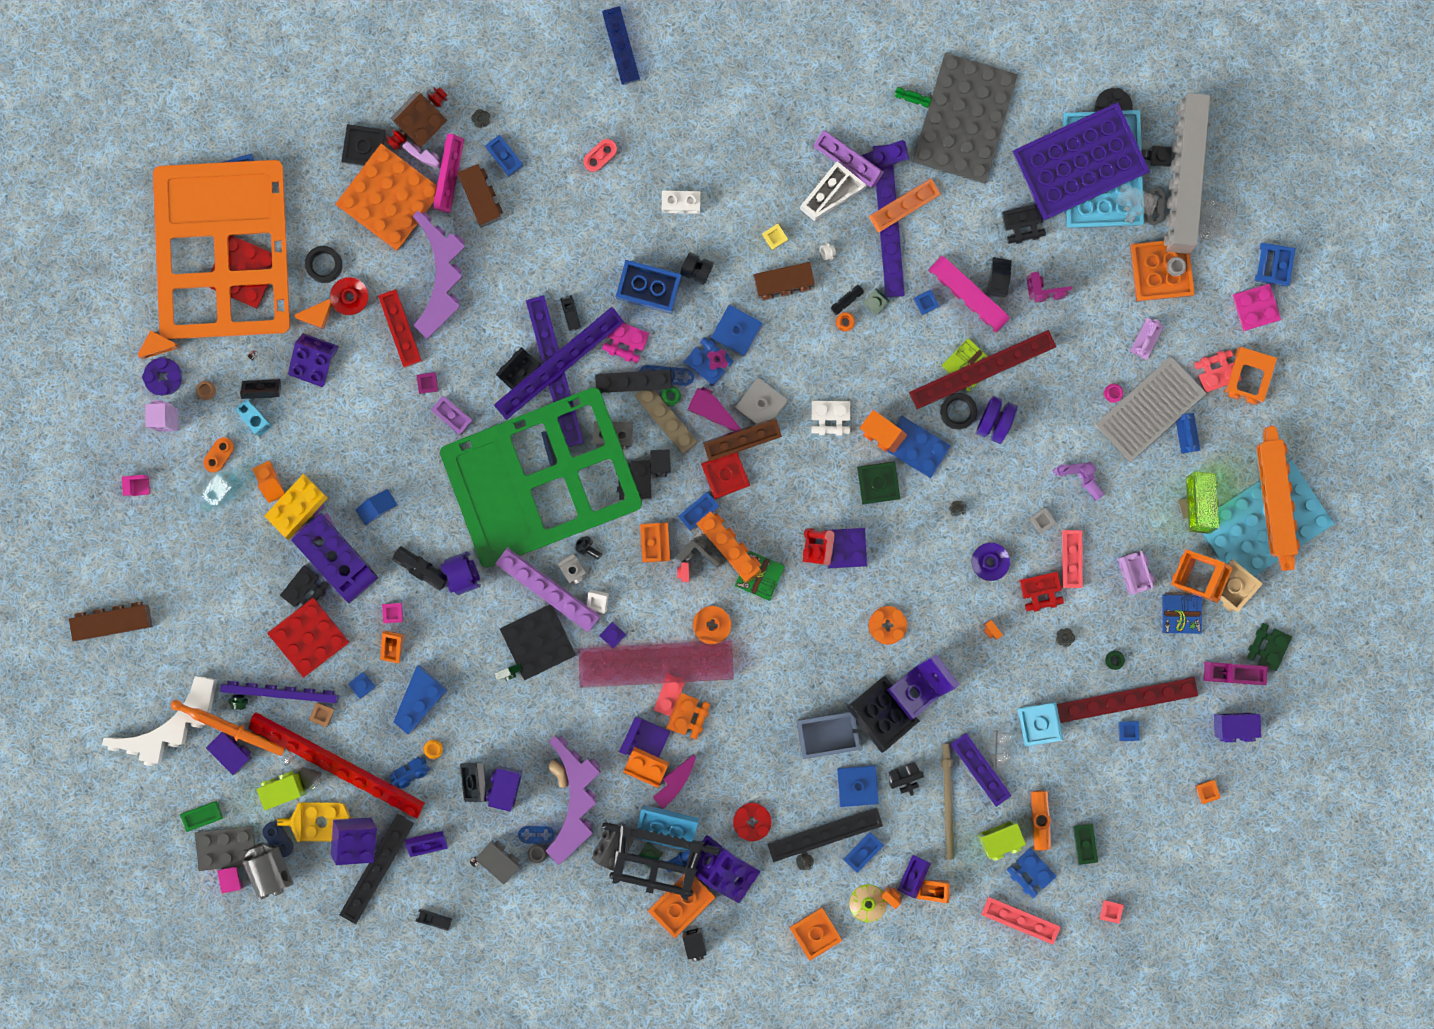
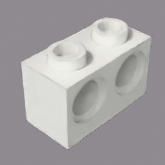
(681, 202)

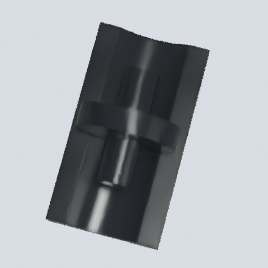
(913, 774)

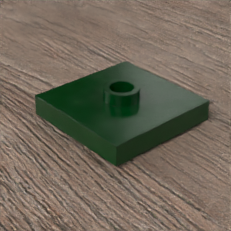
(878, 483)

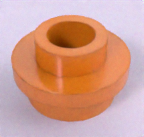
(845, 315)

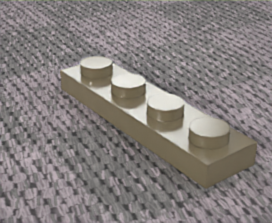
(666, 419)

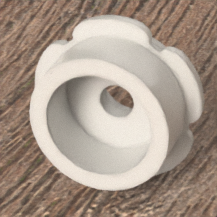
(829, 251)

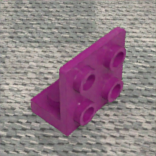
(1036, 283)

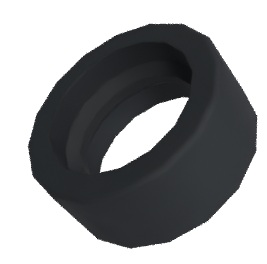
(309, 264)
(955, 425)

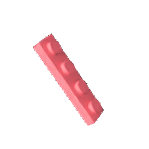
(1020, 920)

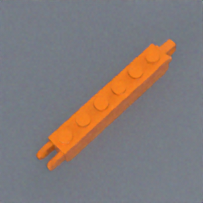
(1277, 498)

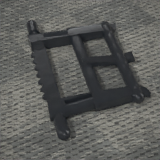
(690, 870)

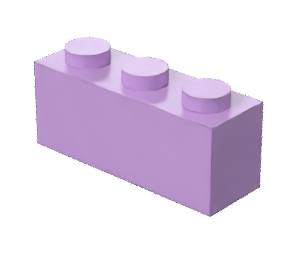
(161, 416)

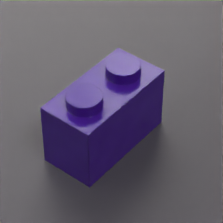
(229, 752)

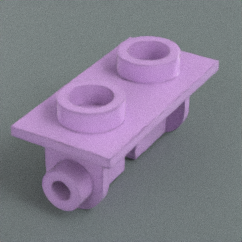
(1147, 338)

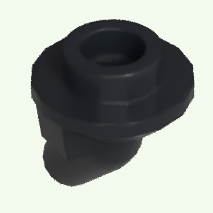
(583, 546)

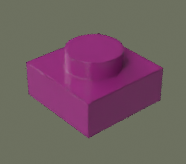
(427, 383)

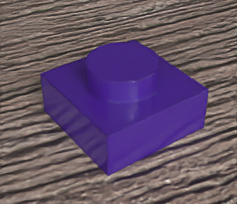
(612, 635)

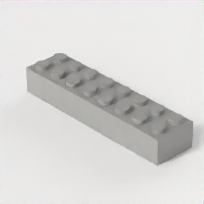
(1187, 173)

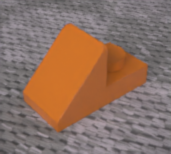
(268, 482)

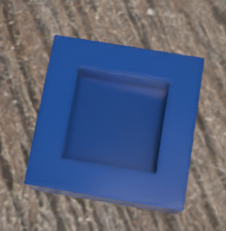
(926, 302)
(361, 685)
(1128, 731)

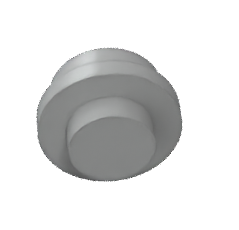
(1176, 266)

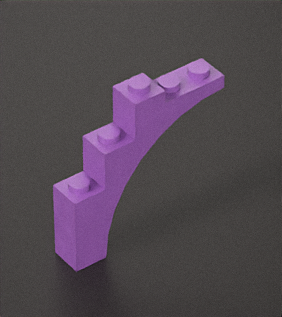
(445, 250)
(579, 774)

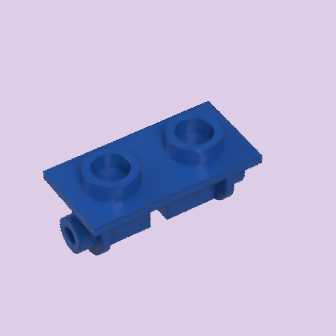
(1187, 433)
(418, 769)

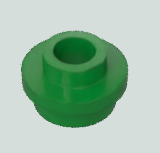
(674, 401)

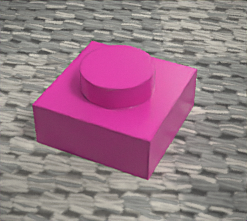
(392, 613)

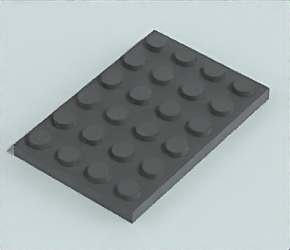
(965, 118)

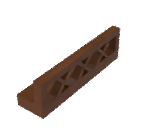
(742, 439)

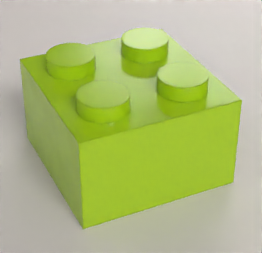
(278, 792)
(1002, 840)

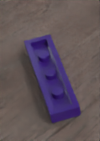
(980, 769)

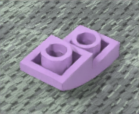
(427, 158)

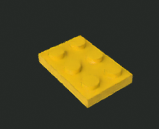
(296, 507)

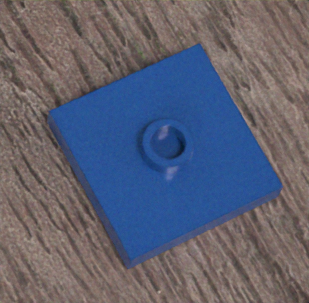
(736, 330)
(857, 786)

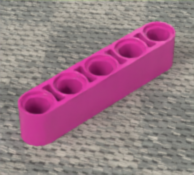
(973, 297)

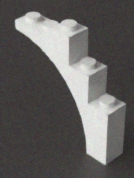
(173, 731)

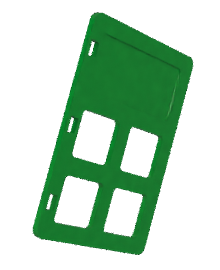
(498, 494)

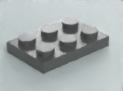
(223, 847)

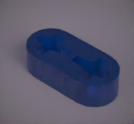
(536, 839)

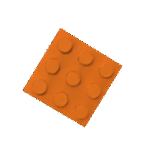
(1151, 273)

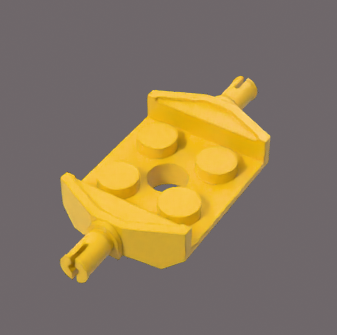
(305, 820)

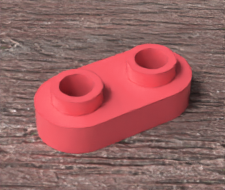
(599, 155)

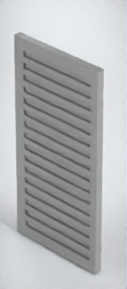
(1150, 409)

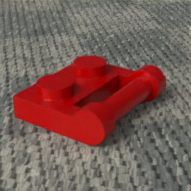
(818, 553)

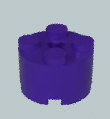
(461, 573)

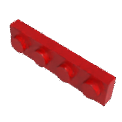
(400, 328)

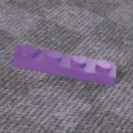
(848, 158)

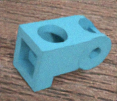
(253, 418)

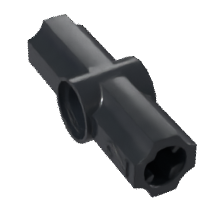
(420, 568)

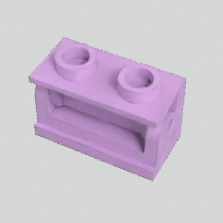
(1136, 572)

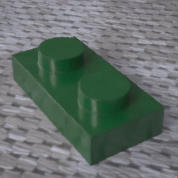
(1085, 844)

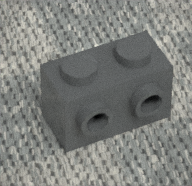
(624, 432)
(498, 861)

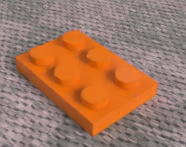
(677, 913)

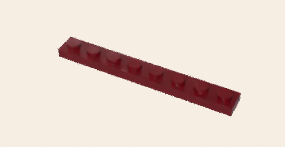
(982, 369)
(1127, 700)

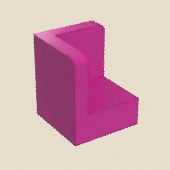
(135, 485)
(229, 880)

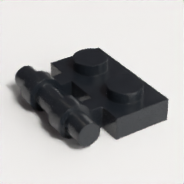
(1020, 218)
(642, 477)
(300, 585)

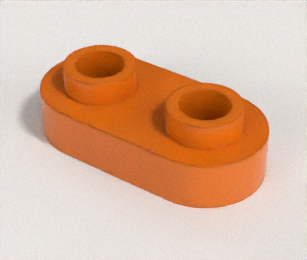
(218, 455)

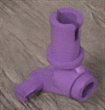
(1086, 473)

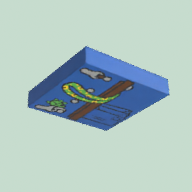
(1181, 614)

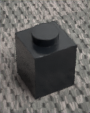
(660, 462)

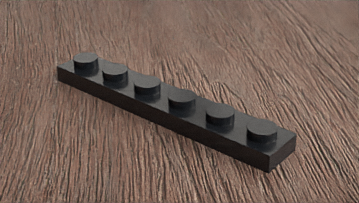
(825, 834)
(376, 871)

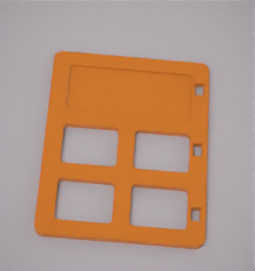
(220, 203)

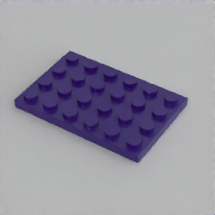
(1080, 161)

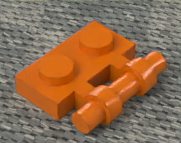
(683, 713)

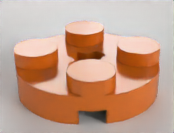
(894, 616)
(719, 633)

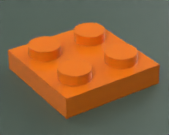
(815, 933)

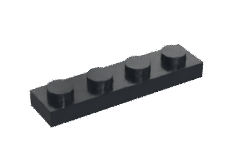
(634, 381)

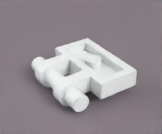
(831, 411)

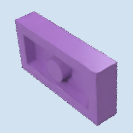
(451, 415)

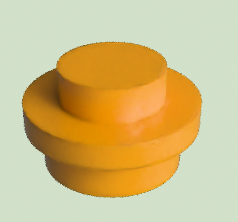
(433, 749)

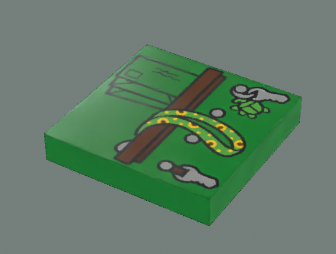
(766, 581)

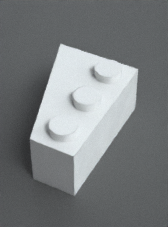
(832, 191)

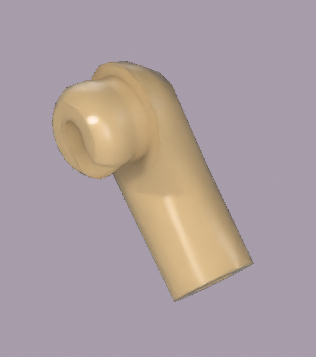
(560, 772)

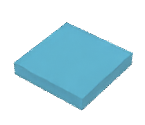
(1040, 724)

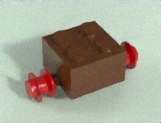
(418, 119)

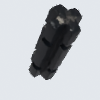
(847, 299)

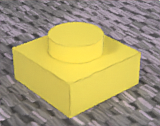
(775, 237)

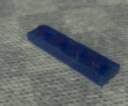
(620, 45)

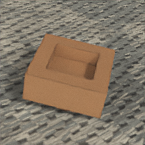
(322, 714)

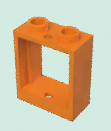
(1216, 584)

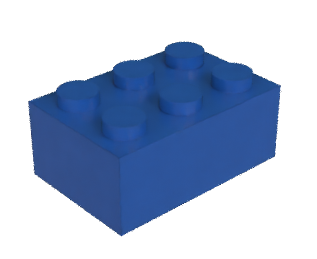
(648, 286)

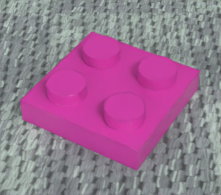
(1256, 307)

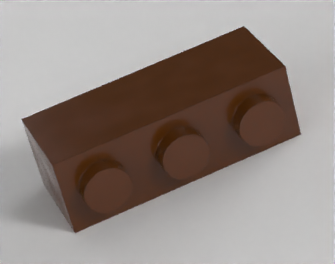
(480, 195)
(784, 281)

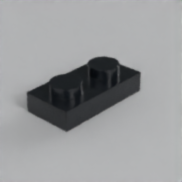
(260, 389)

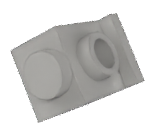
(572, 561)

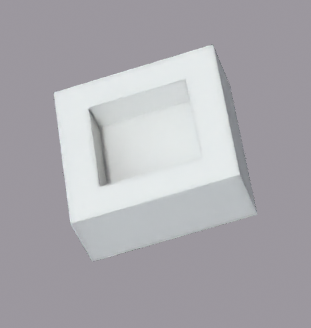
(597, 601)

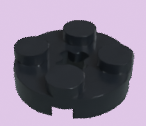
(1113, 95)

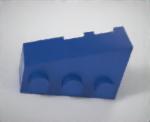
(418, 700)

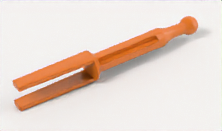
(228, 727)

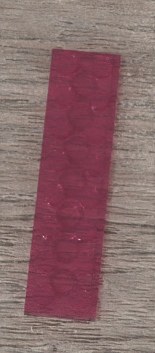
(655, 664)

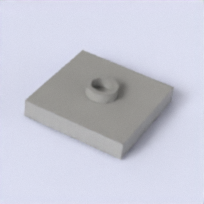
(761, 402)

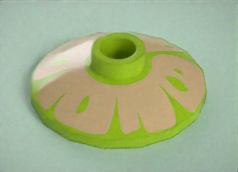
(858, 899)

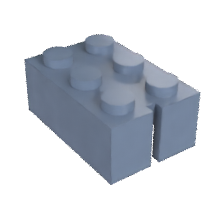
(827, 735)

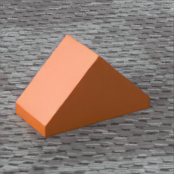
(316, 315)
(155, 345)
(391, 646)
(934, 891)

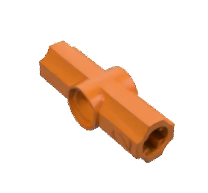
(1041, 833)

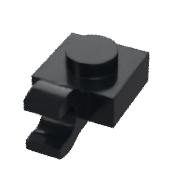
(1159, 155)

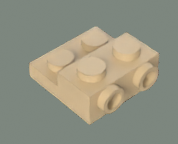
(1239, 587)

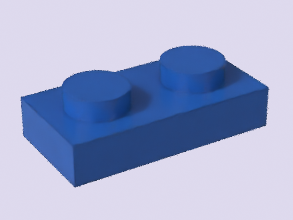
(504, 155)
(698, 510)
(863, 852)

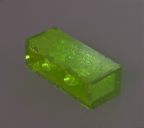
(1202, 502)

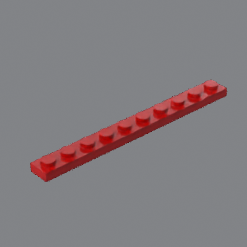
(336, 765)

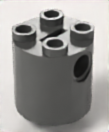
(267, 870)

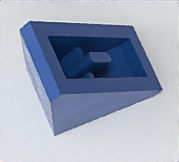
(376, 506)

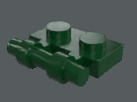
(1274, 649)

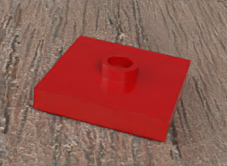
(725, 475)

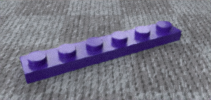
(272, 691)

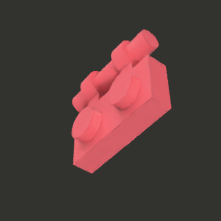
(1218, 377)

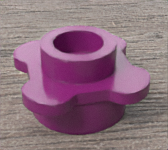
(717, 364)

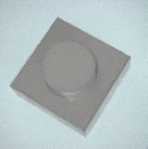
(1042, 520)

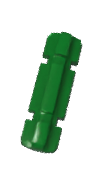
(912, 97)

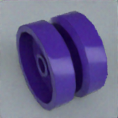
(995, 419)

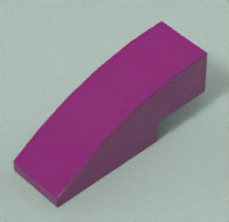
(1235, 673)
(675, 781)

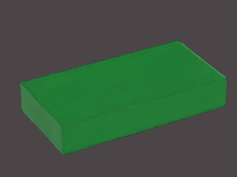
(201, 816)

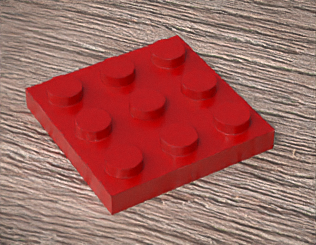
(247, 257)
(308, 637)

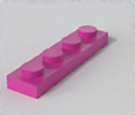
(448, 173)

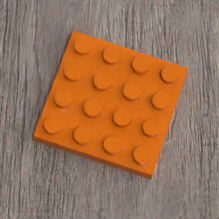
(387, 197)

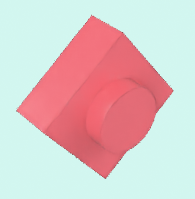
(683, 572)
(1111, 911)

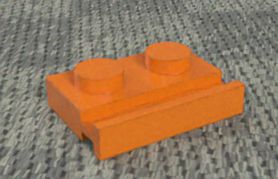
(655, 542)
(646, 767)

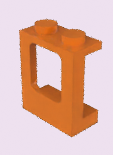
(1254, 359)

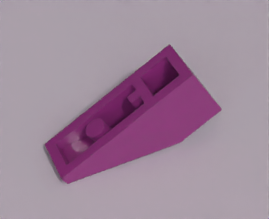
(709, 407)

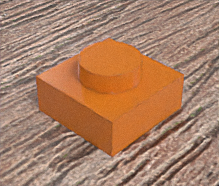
(991, 630)
(1207, 791)
(892, 896)

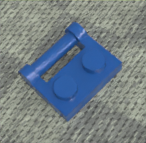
(1281, 265)

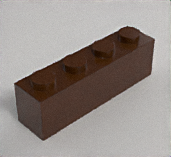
(110, 622)

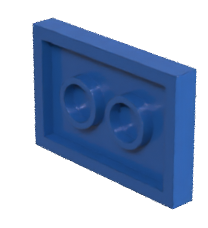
(920, 448)

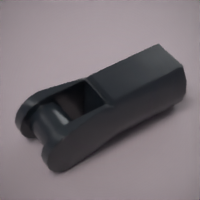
(571, 316)
(437, 920)

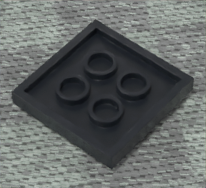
(538, 641)
(881, 715)

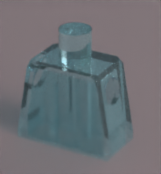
(223, 489)

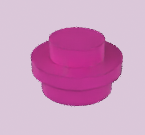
(1113, 393)

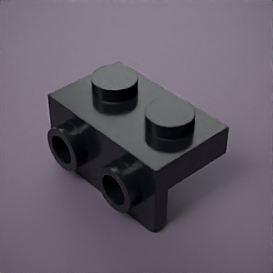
(517, 368)

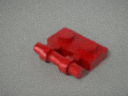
(1038, 586)

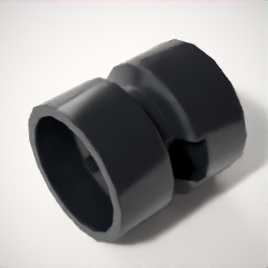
(690, 265)

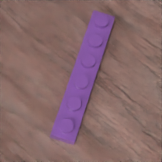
(547, 589)

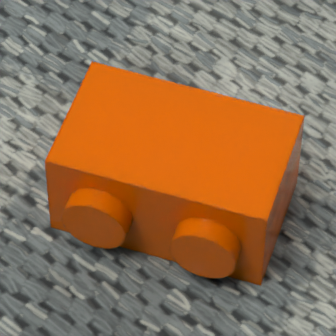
(883, 431)

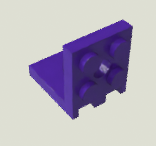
(930, 680)
(724, 870)

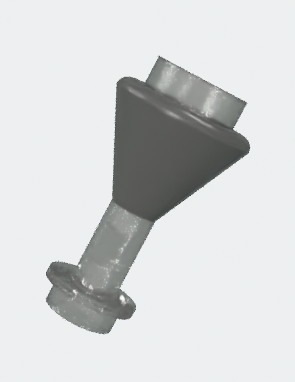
(309, 778)

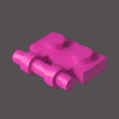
(629, 336)

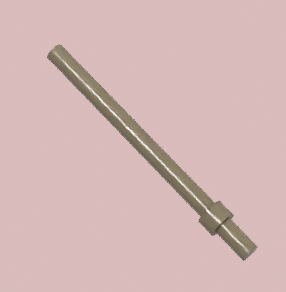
(947, 763)

